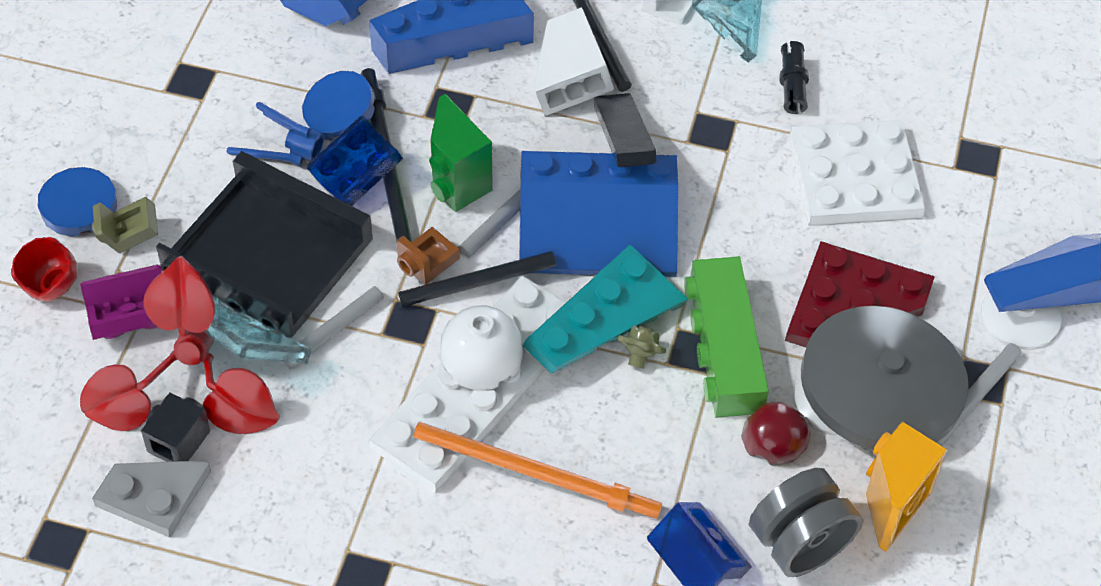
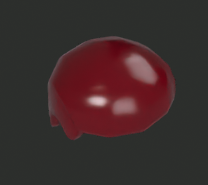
(776, 433)

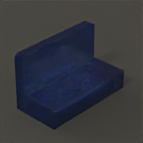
(697, 547)

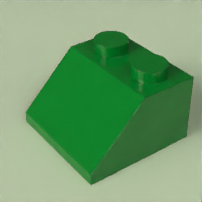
(459, 157)

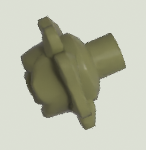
(641, 344)

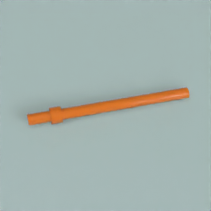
(616, 496)

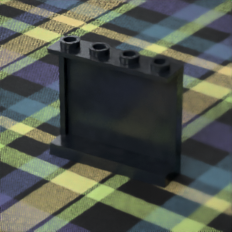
(272, 244)

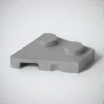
(152, 492)

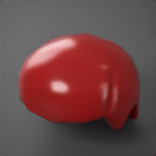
(44, 269)

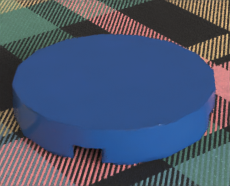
(337, 102)
(69, 199)

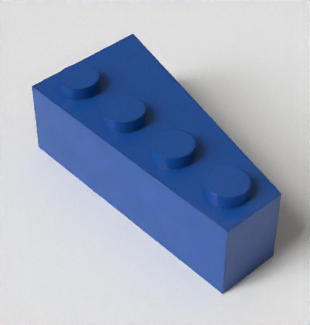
(447, 28)

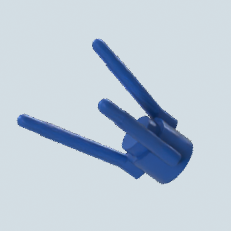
(301, 140)

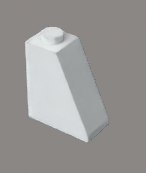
(570, 64)

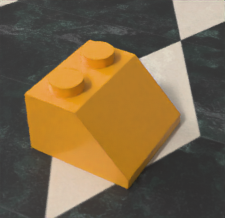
(900, 480)

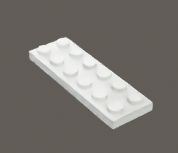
(460, 409)

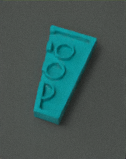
(609, 305)

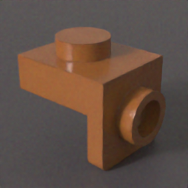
(426, 255)

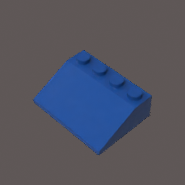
(595, 210)

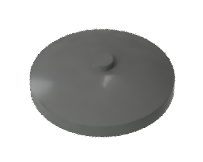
(882, 369)

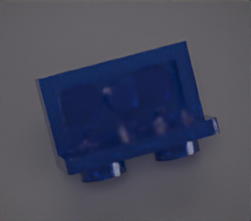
(354, 162)

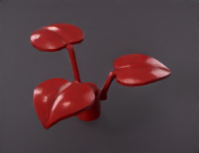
(183, 302)

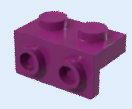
(117, 302)

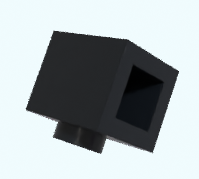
(175, 428)

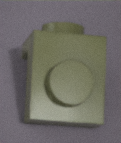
(125, 226)

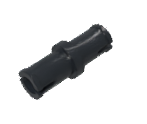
(794, 77)

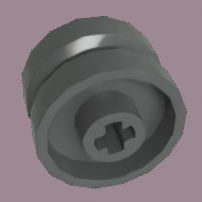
(805, 522)

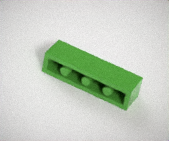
(727, 336)

